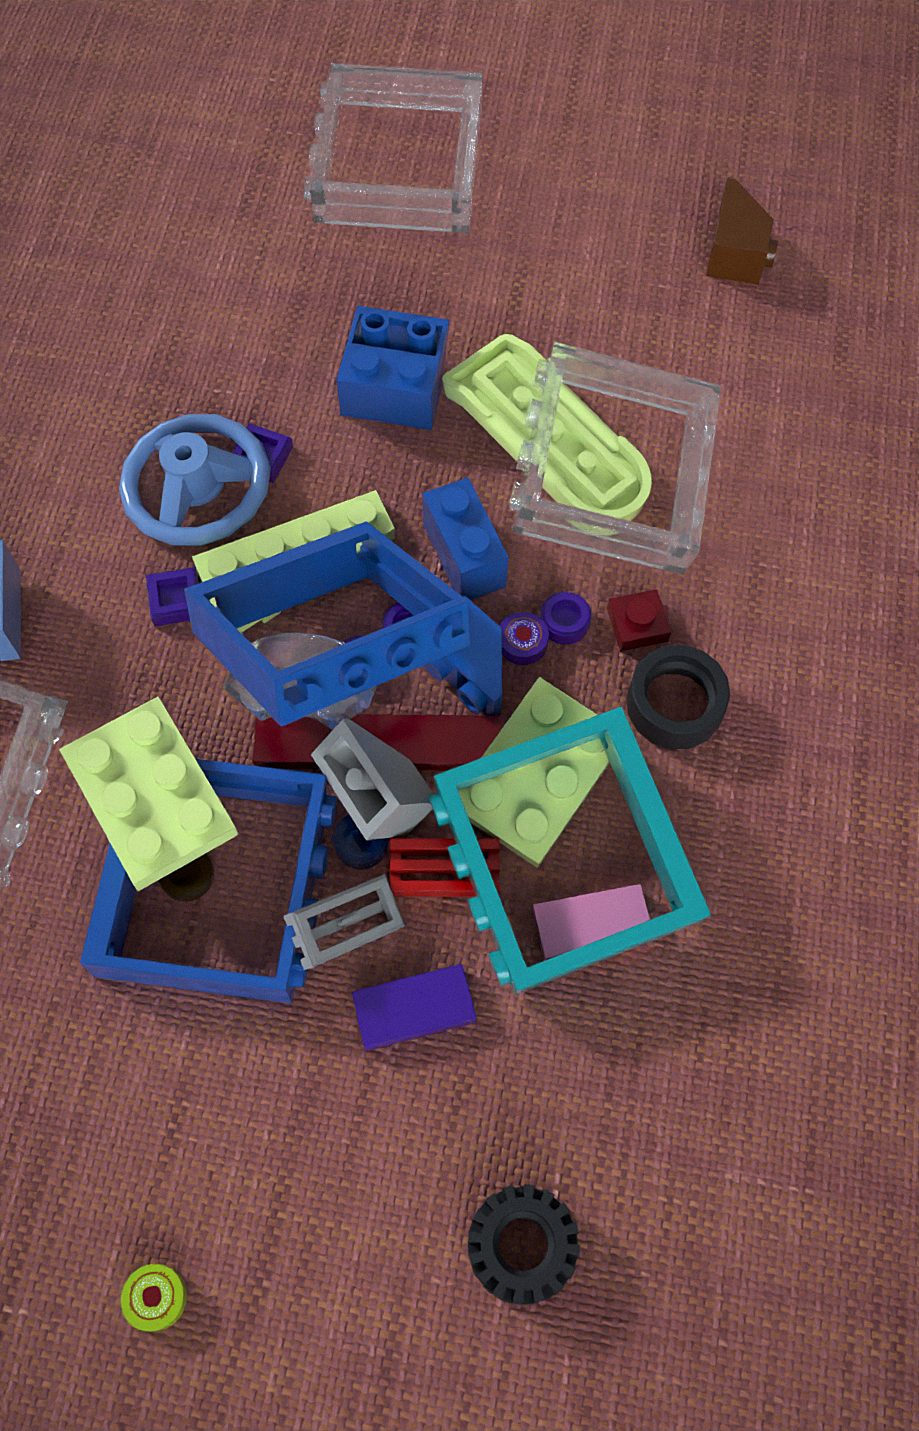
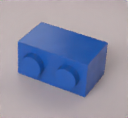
(464, 539)

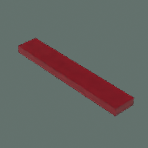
(426, 740)

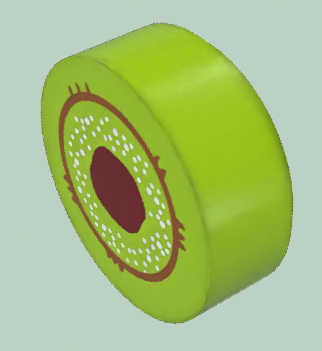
(153, 1297)

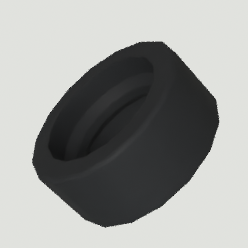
(685, 662)

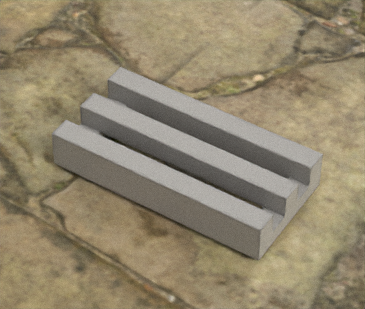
(306, 936)

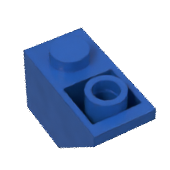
(476, 668)

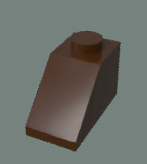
(741, 237)

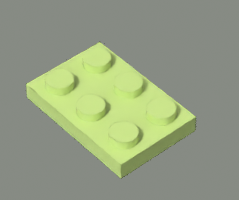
(148, 793)
(536, 801)

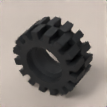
(561, 1237)

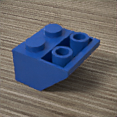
(393, 367)

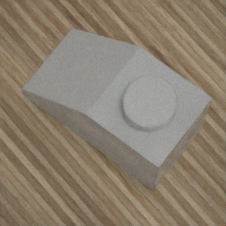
(373, 781)

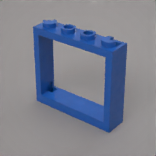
(308, 572)
(117, 893)

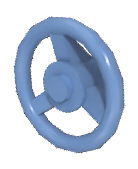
(194, 478)

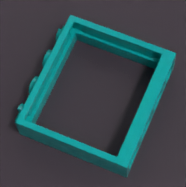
(649, 816)

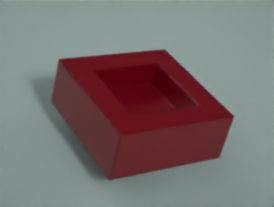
(638, 620)

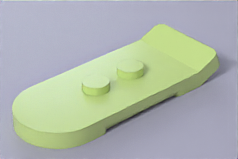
(585, 458)

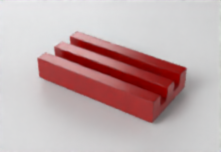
(435, 847)

